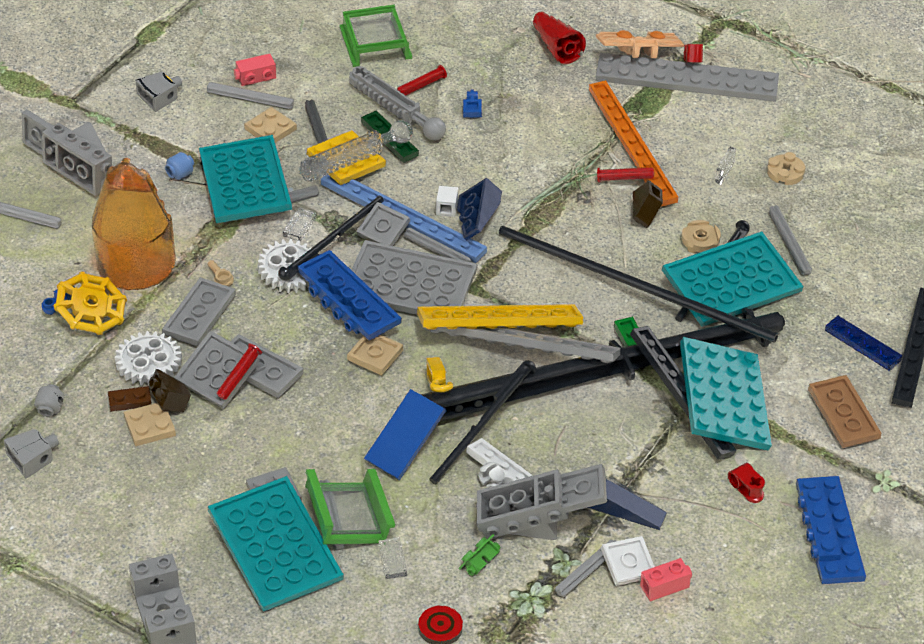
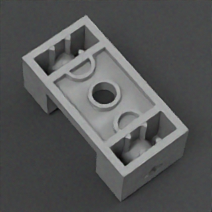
(157, 588)

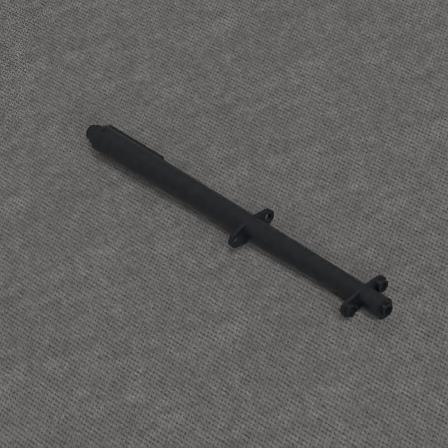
(480, 394)

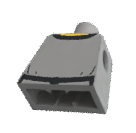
(158, 89)

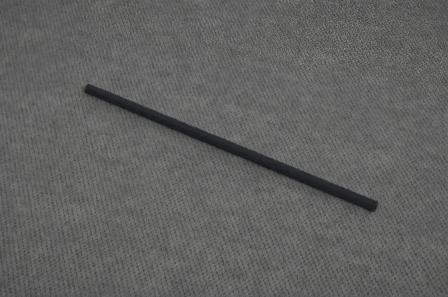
(639, 284)

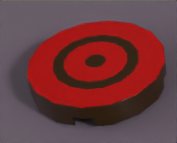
(440, 625)

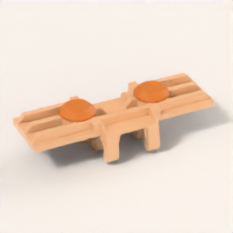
(631, 45)

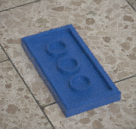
(405, 434)

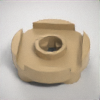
(778, 168)
(709, 239)

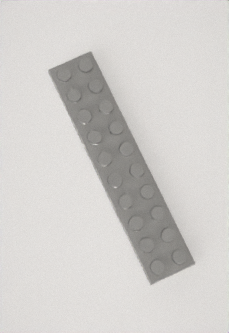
(687, 77)

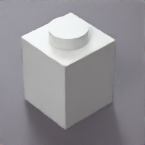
(447, 201)

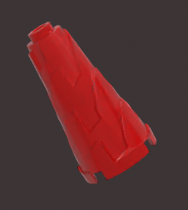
(561, 39)

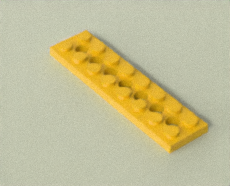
(499, 315)

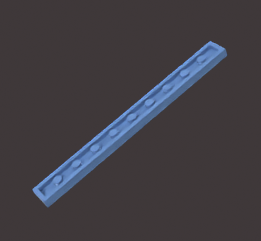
(364, 195)

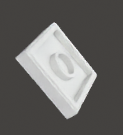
(627, 559)

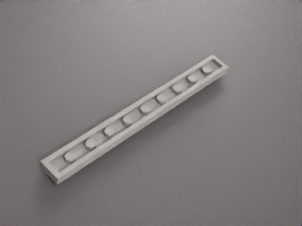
(531, 340)

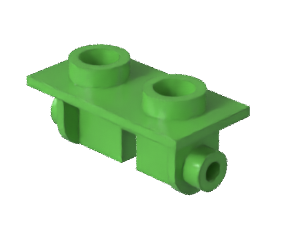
(473, 560)

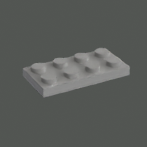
(199, 311)
(273, 372)

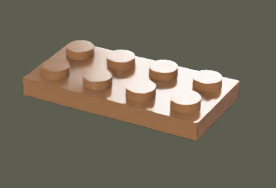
(844, 411)

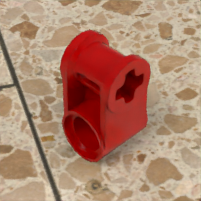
(693, 53)
(747, 482)

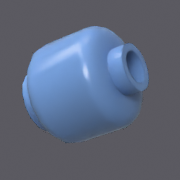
(179, 166)

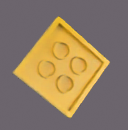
(353, 171)

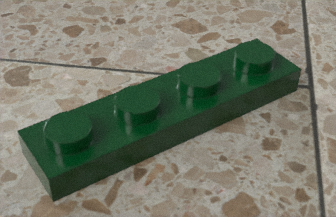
(375, 121)

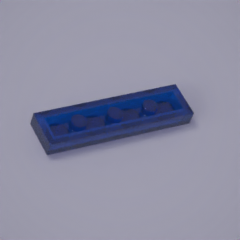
(863, 343)

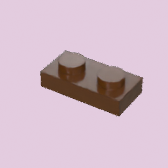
(129, 398)

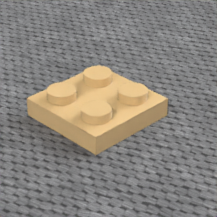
(270, 123)
(375, 353)
(149, 424)

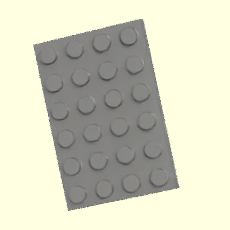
(412, 277)

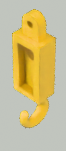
(437, 375)

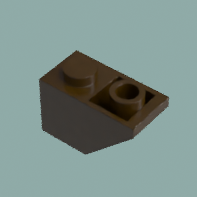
(646, 203)
(169, 392)

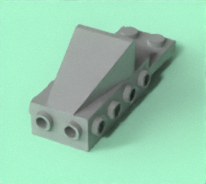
(72, 153)
(538, 502)

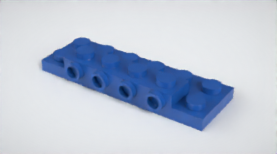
(348, 296)
(830, 530)

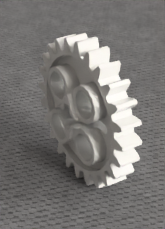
(282, 256)
(144, 354)

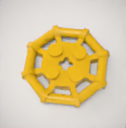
(84, 310)

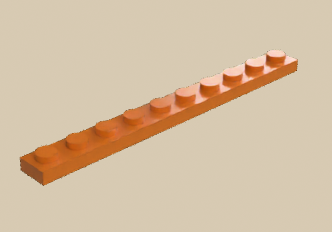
(631, 138)

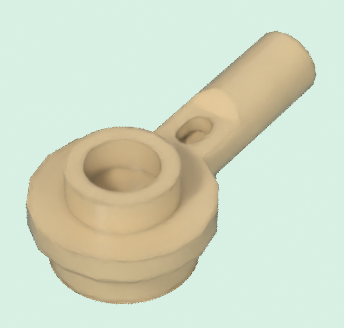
(221, 275)

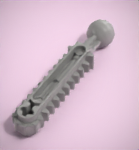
(395, 102)

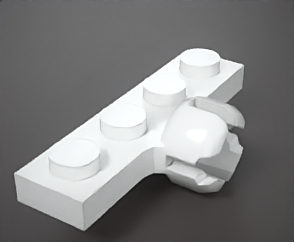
(496, 466)

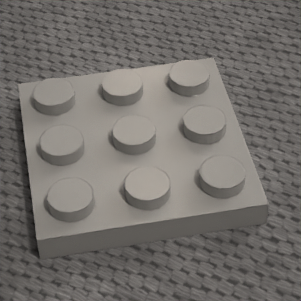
(211, 366)

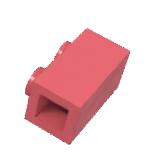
(255, 69)
(665, 579)

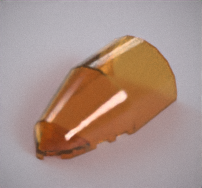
(132, 230)

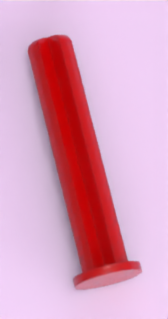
(423, 80)
(624, 174)
(238, 371)

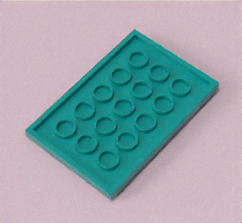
(245, 179)
(733, 276)
(725, 394)
(275, 543)

